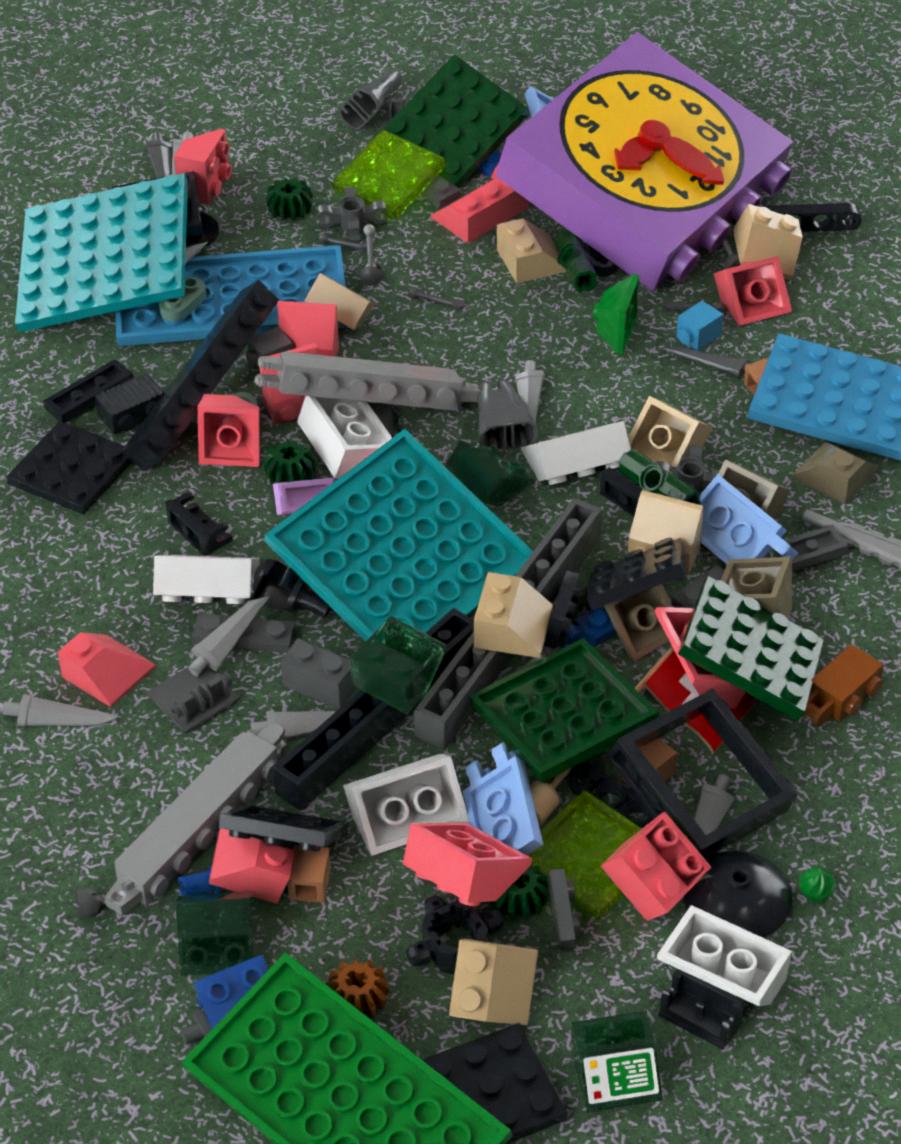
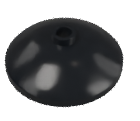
(756, 904)

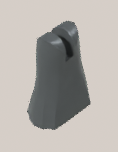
(369, 99)
(503, 412)

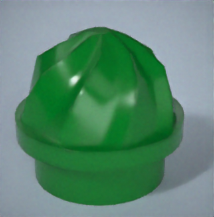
(817, 884)

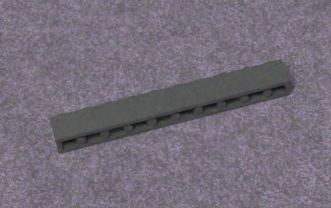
(561, 550)

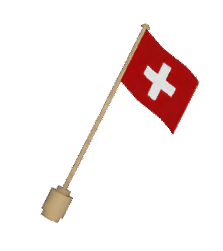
(671, 688)

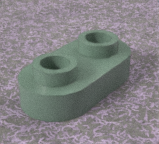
(181, 307)

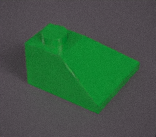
(618, 313)

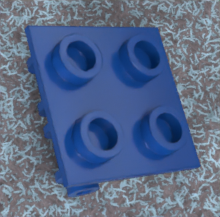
(225, 988)

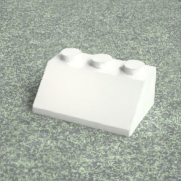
(341, 431)
(578, 452)
(203, 578)
(405, 795)
(727, 957)

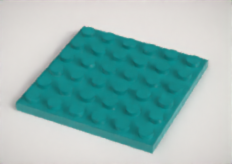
(103, 252)
(397, 541)

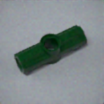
(576, 261)
(655, 478)

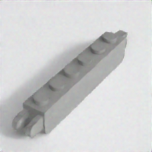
(366, 381)
(194, 818)

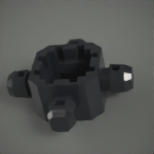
(439, 919)

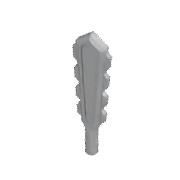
(867, 541)

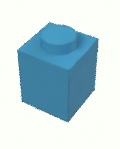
(699, 325)

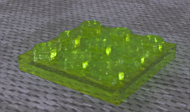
(390, 172)
(580, 843)

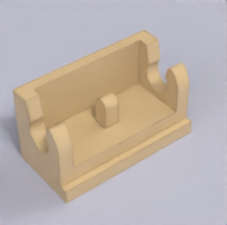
(351, 307)

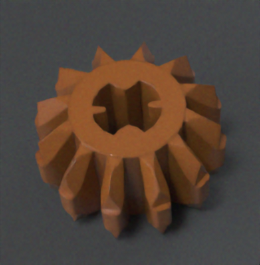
(360, 985)

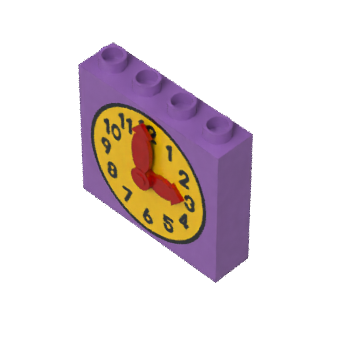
(645, 161)

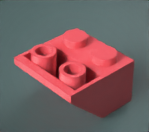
(208, 159)
(656, 867)

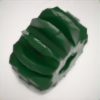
(289, 199)
(289, 462)
(524, 895)

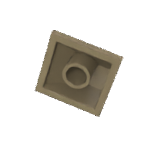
(835, 472)
(757, 488)
(764, 580)
(637, 621)

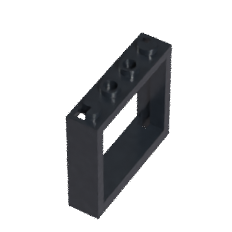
(660, 798)

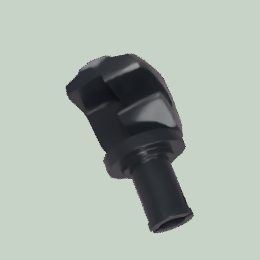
(285, 589)

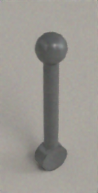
(324, 239)
(458, 304)
(671, 306)

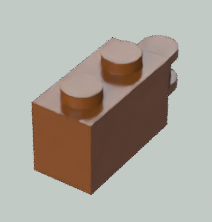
(843, 686)

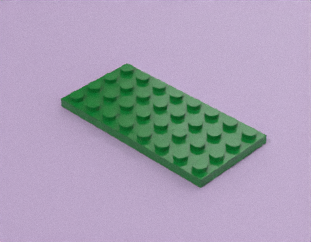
(324, 1073)

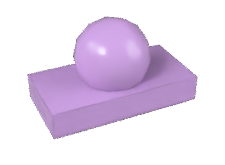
(293, 495)

